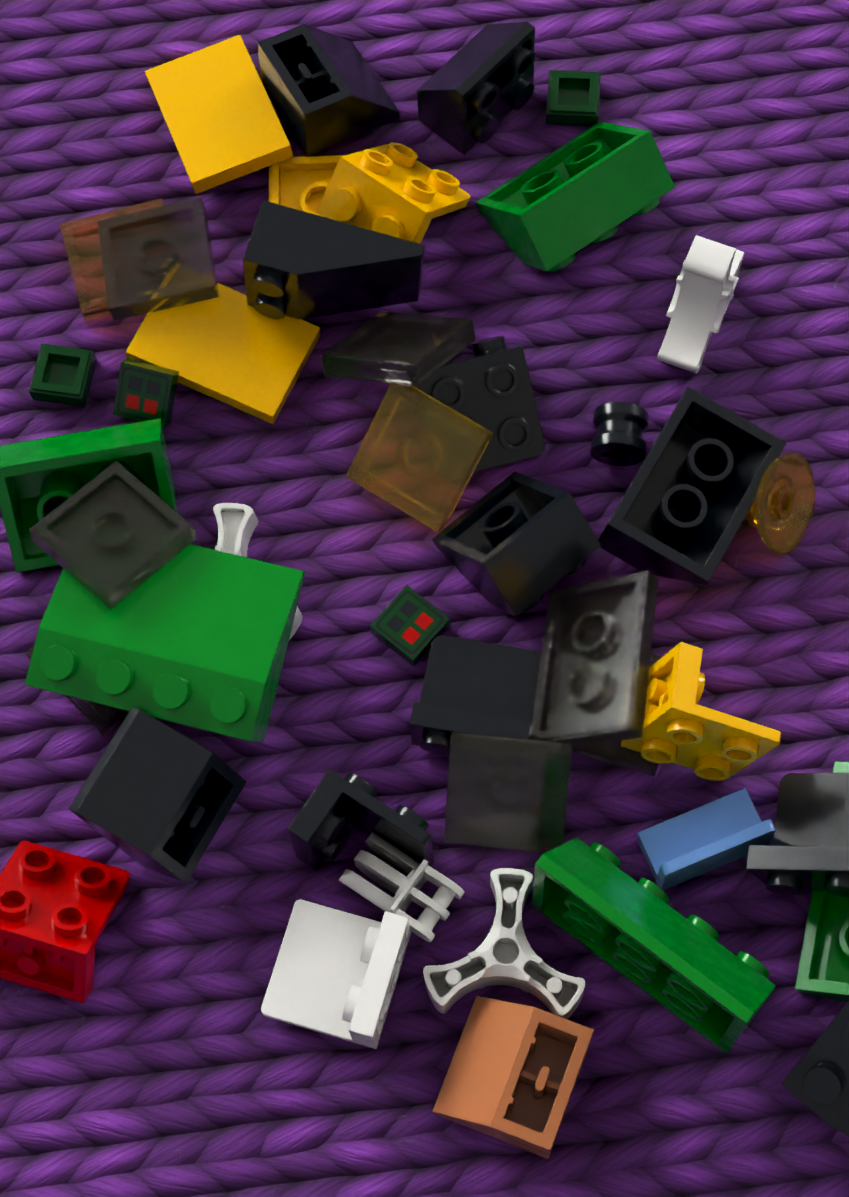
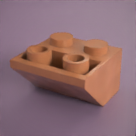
(514, 1073)

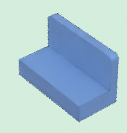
(703, 839)

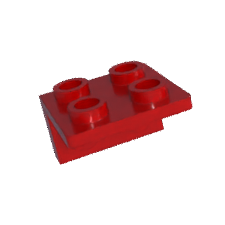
(54, 917)

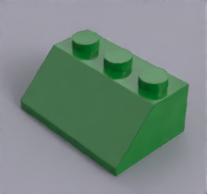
(578, 194)
(49, 470)

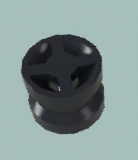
(619, 434)

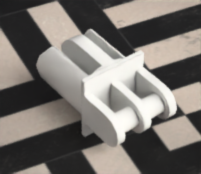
(404, 888)

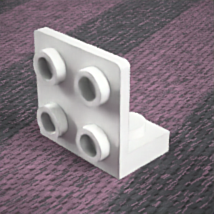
(337, 972)

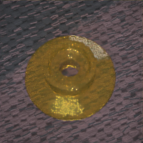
(784, 502)

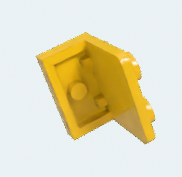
(390, 192)

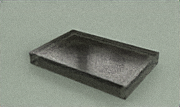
(596, 661)

